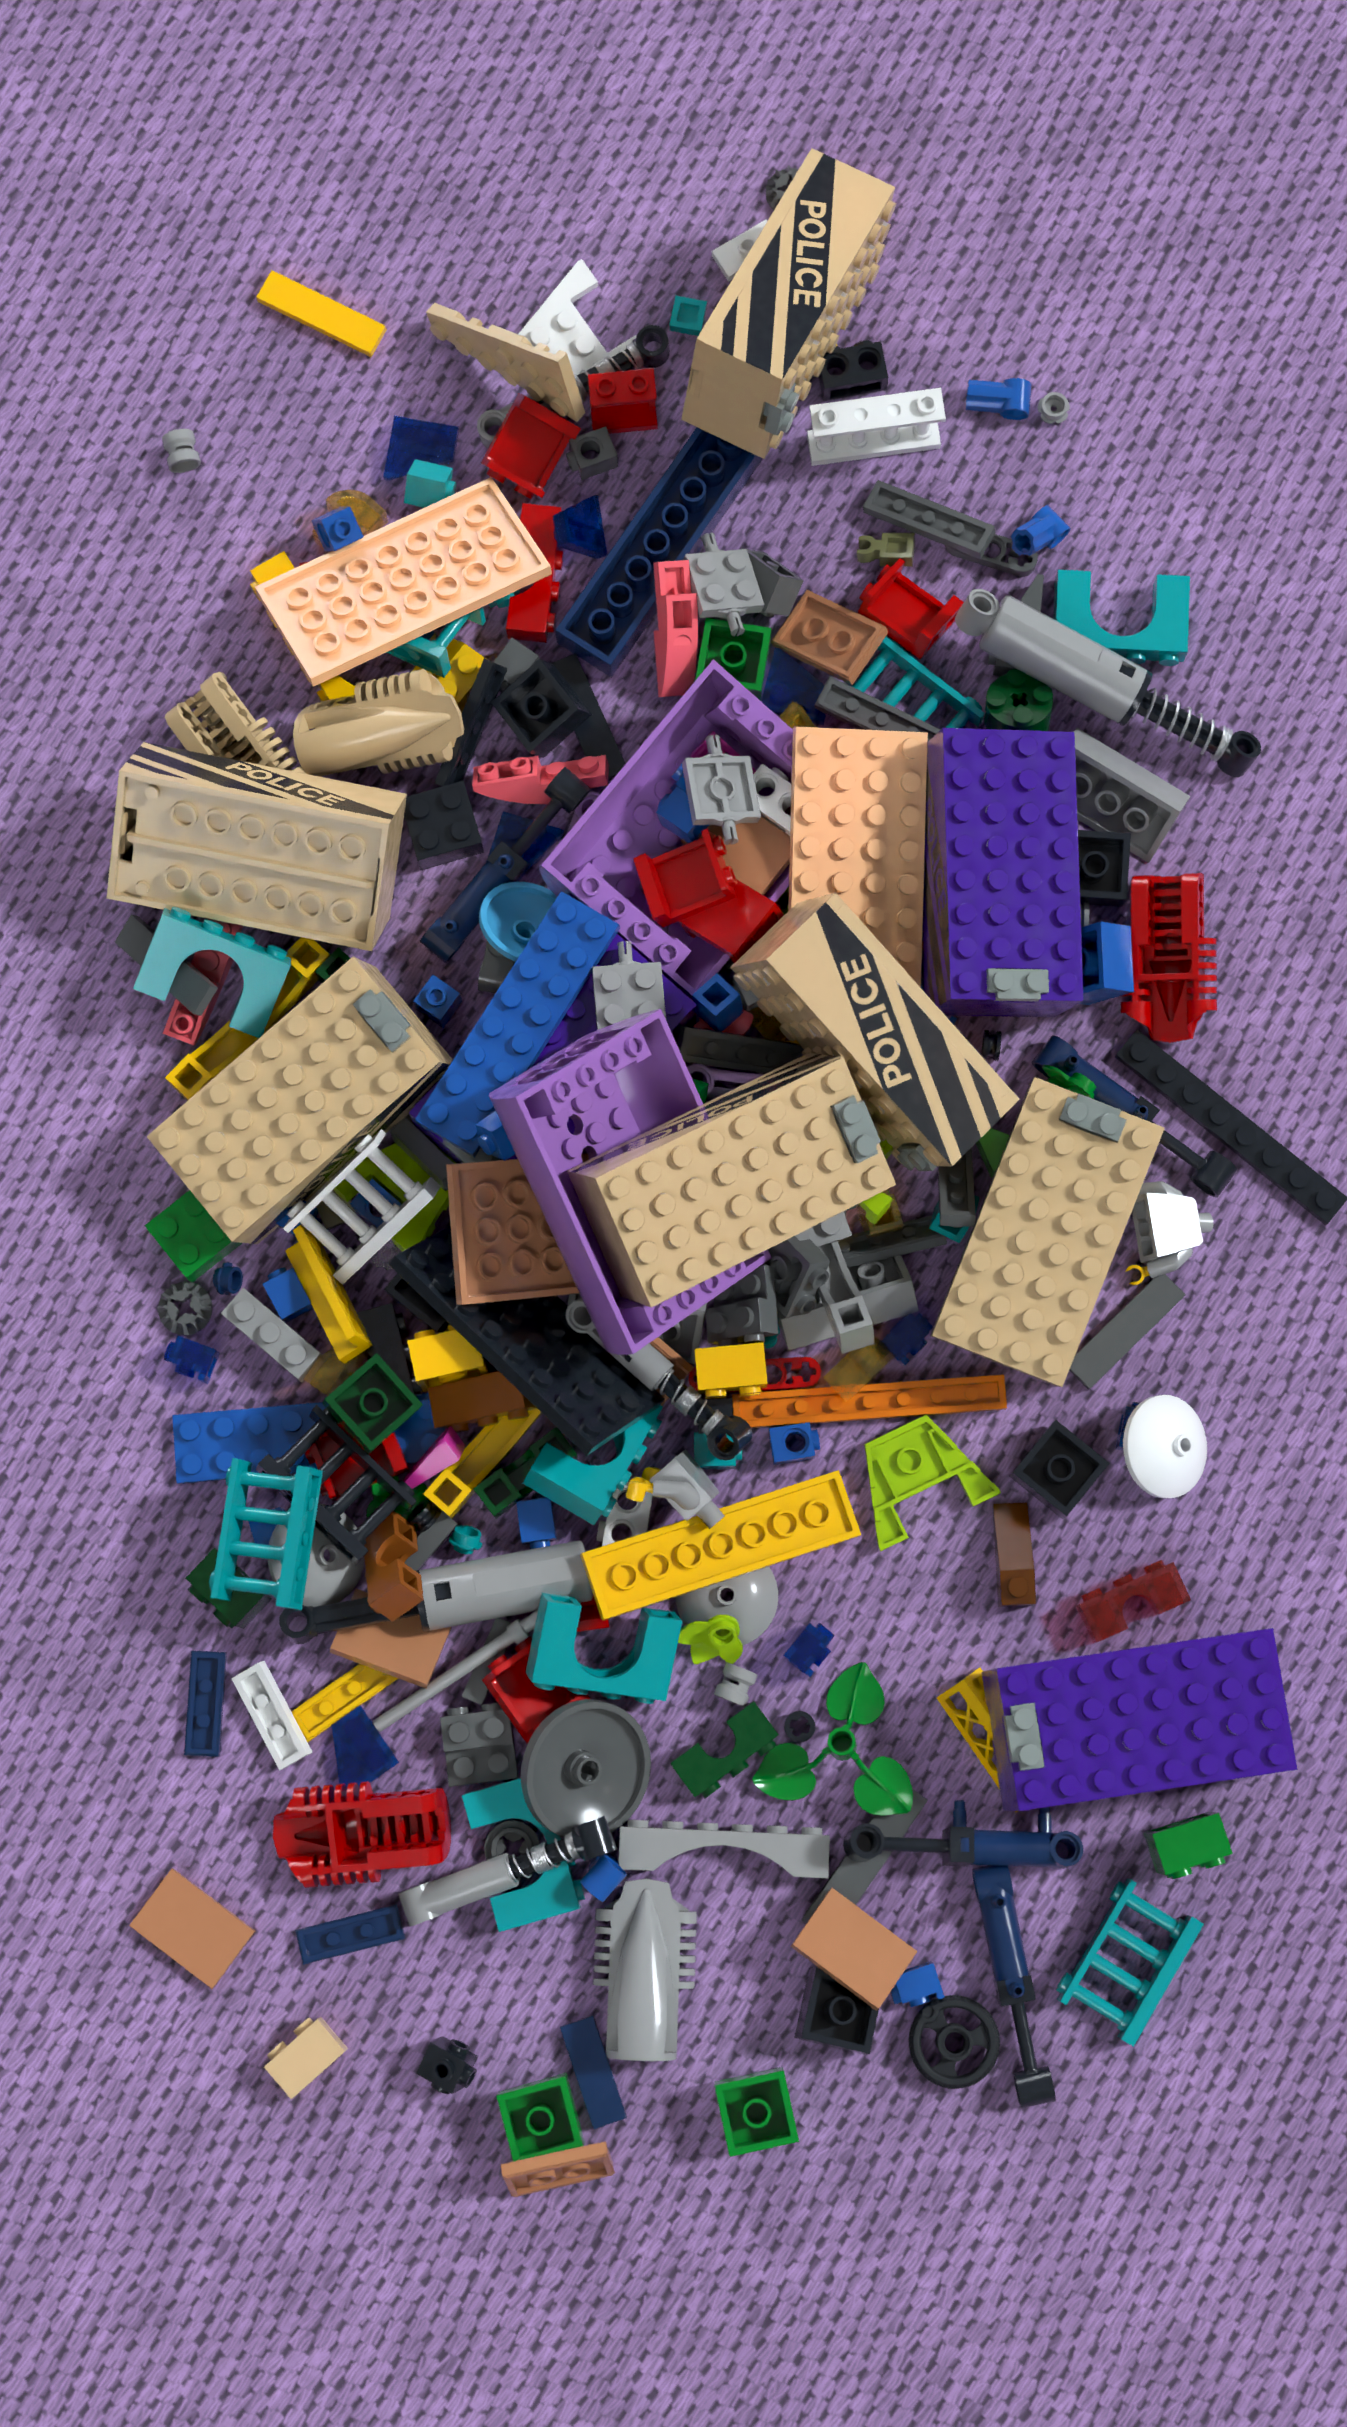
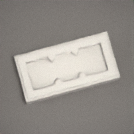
(732, 253)

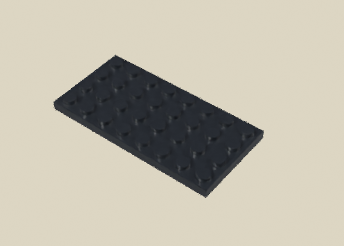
(535, 1350)

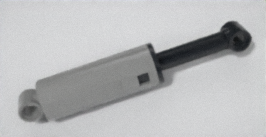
(464, 1592)

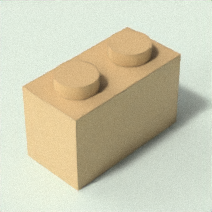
(305, 2056)

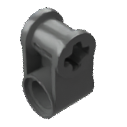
(493, 970)

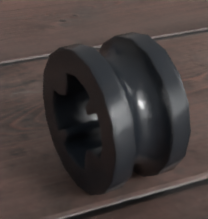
(991, 1045)
(424, 1515)
(796, 1716)

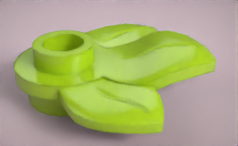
(713, 1639)

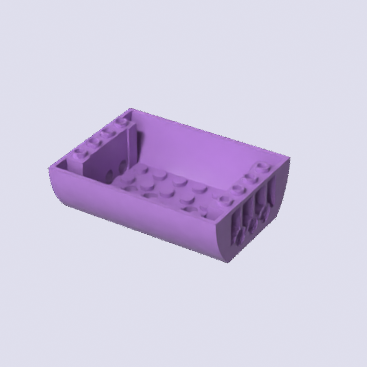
(598, 852)
(613, 1090)

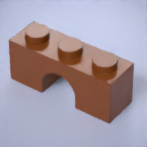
(390, 1582)

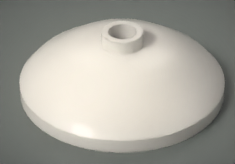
(1165, 1446)

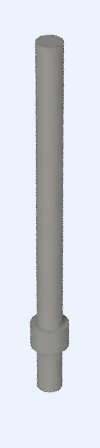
(516, 1632)

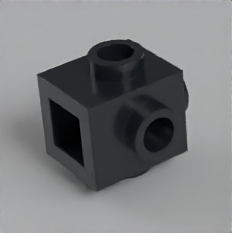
(448, 2065)

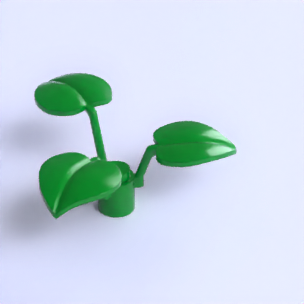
(880, 1790)

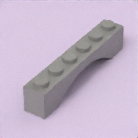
(845, 1303)
(650, 1847)

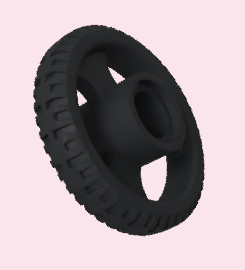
(944, 2071)

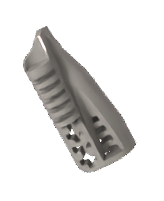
(644, 1970)

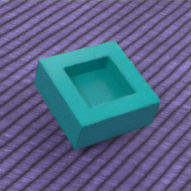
(688, 315)

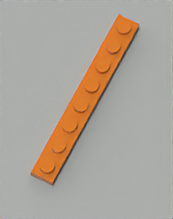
(873, 1401)

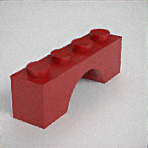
(531, 611)

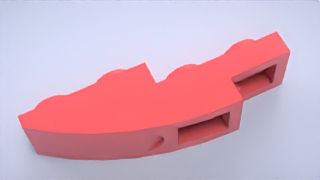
(677, 628)
(526, 780)
(215, 966)

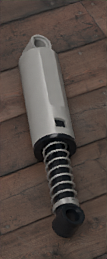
(1093, 675)

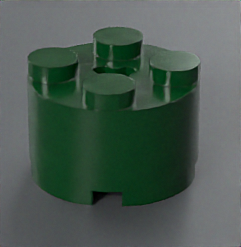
(1018, 703)

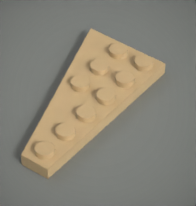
(513, 356)

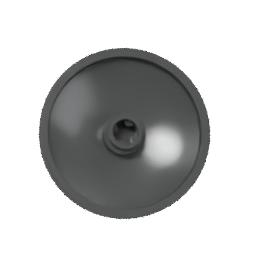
(585, 1765)

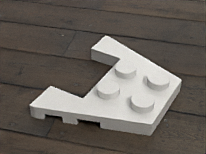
(563, 328)

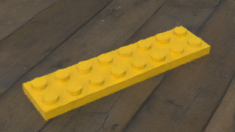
(746, 1539)

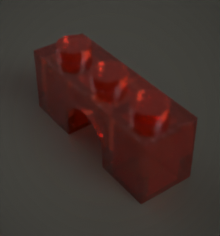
(1104, 1611)

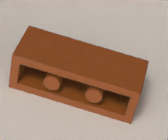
(477, 1400)

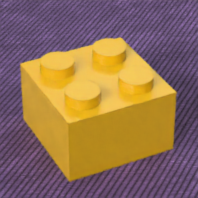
(731, 1369)

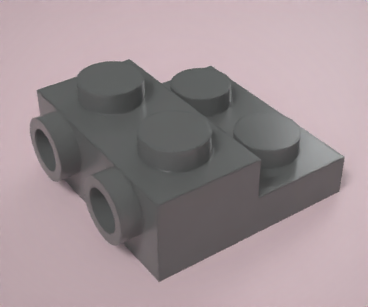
(797, 1275)
(744, 1310)
(478, 1745)

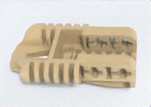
(386, 724)
(231, 726)

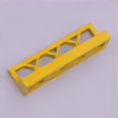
(327, 1296)
(977, 1712)

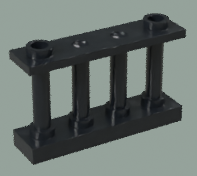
(327, 1520)

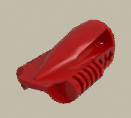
(1169, 956)
(358, 1833)

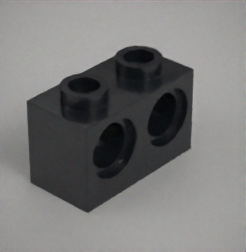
(854, 378)

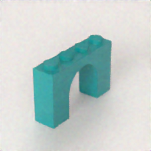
(1160, 641)
(181, 936)
(589, 1488)
(641, 1674)
(548, 1896)

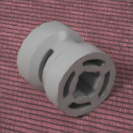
(181, 450)
(731, 1691)

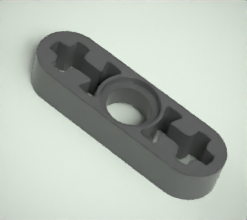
(996, 563)

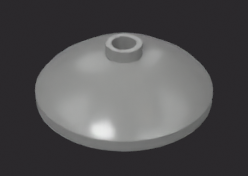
(326, 1580)
(752, 1605)

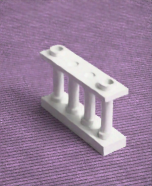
(875, 426)
(371, 1238)

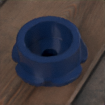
(227, 1279)

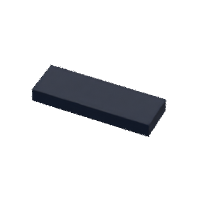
(205, 1703)
(350, 1934)
(593, 2072)

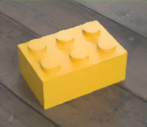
(444, 1358)

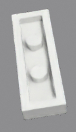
(271, 1715)

